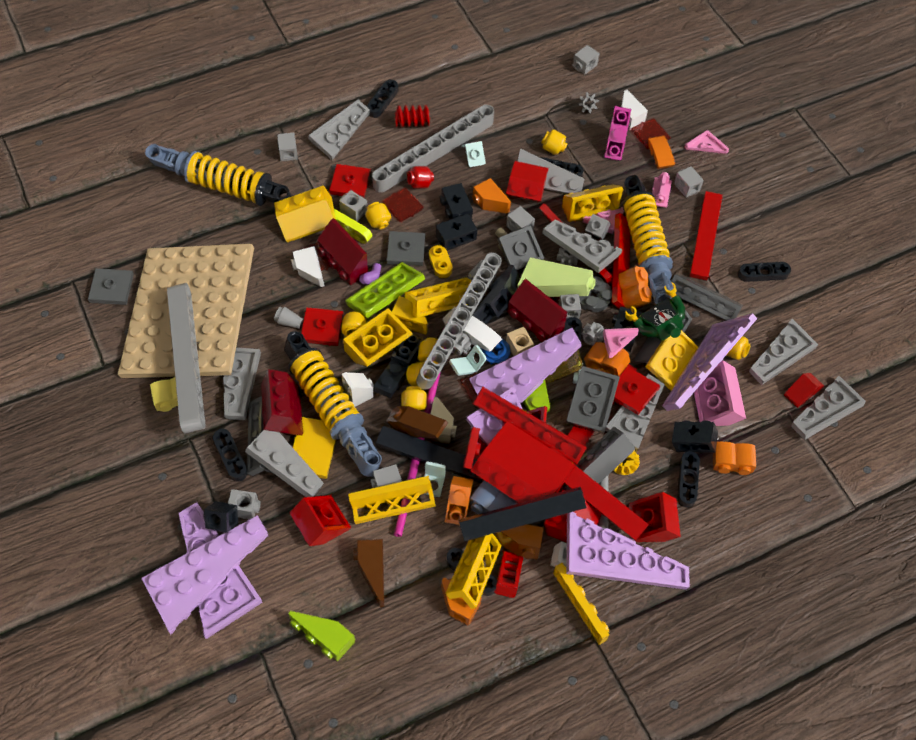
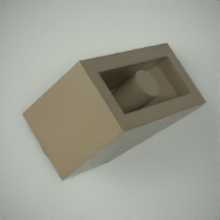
(440, 411)

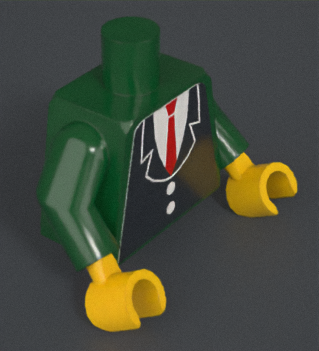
(662, 319)

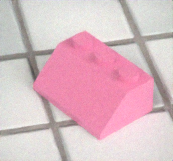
(720, 397)

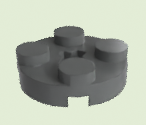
(603, 298)

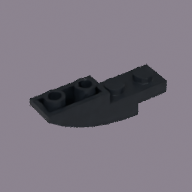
(499, 296)
(395, 372)

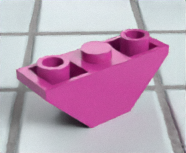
(618, 133)

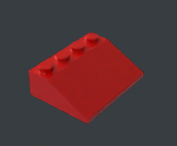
(522, 465)

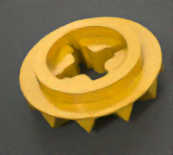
(630, 466)

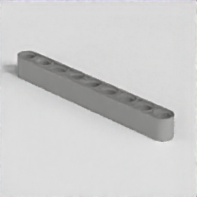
(433, 147)
(454, 324)
(185, 359)

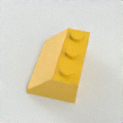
(591, 202)
(304, 213)
(375, 338)

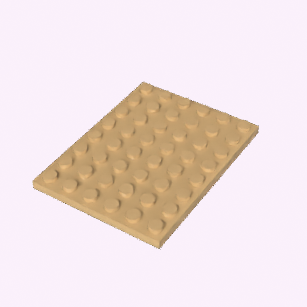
(218, 292)

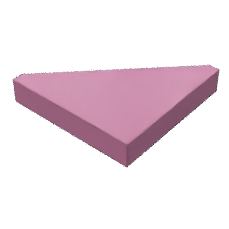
(708, 143)
(608, 215)
(617, 339)

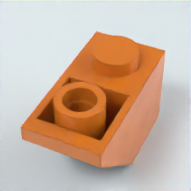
(458, 499)
(458, 607)

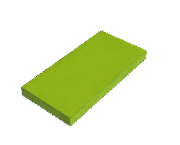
(385, 290)

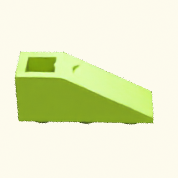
(326, 633)

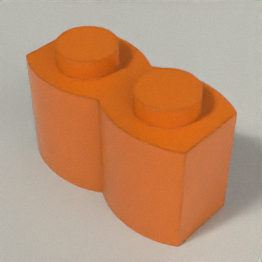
(635, 287)
(598, 359)
(734, 457)

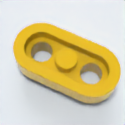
(440, 259)

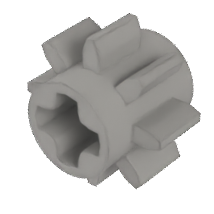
(584, 99)
(566, 258)
(592, 333)
(462, 345)

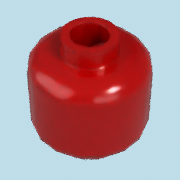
(420, 177)

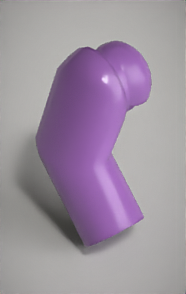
(372, 275)

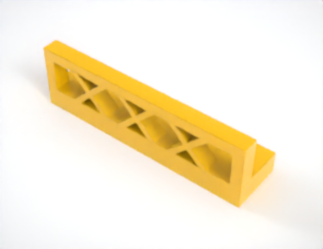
(437, 297)
(390, 493)
(467, 568)

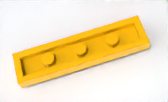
(585, 609)

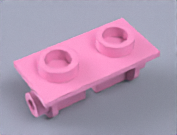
(661, 189)

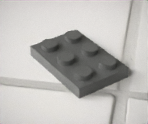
(592, 399)

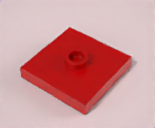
(350, 178)
(322, 326)
(634, 390)
(473, 448)

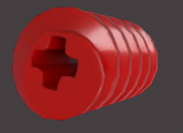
(412, 115)

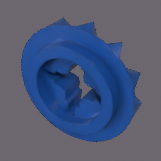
(503, 353)

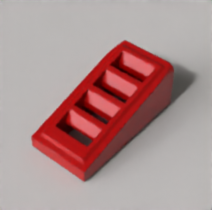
(506, 586)

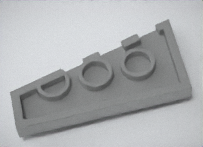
(338, 130)
(557, 179)
(591, 252)
(784, 351)
(240, 383)
(827, 409)
(632, 424)
(280, 458)

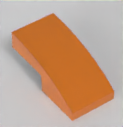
(662, 153)

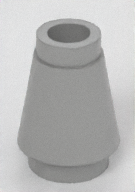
(288, 318)

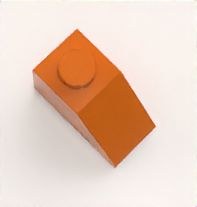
(491, 197)

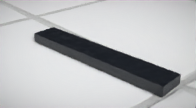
(425, 452)
(522, 513)

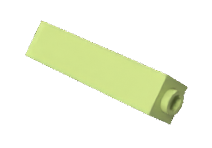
(557, 278)

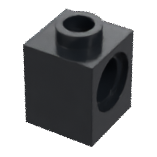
(221, 516)

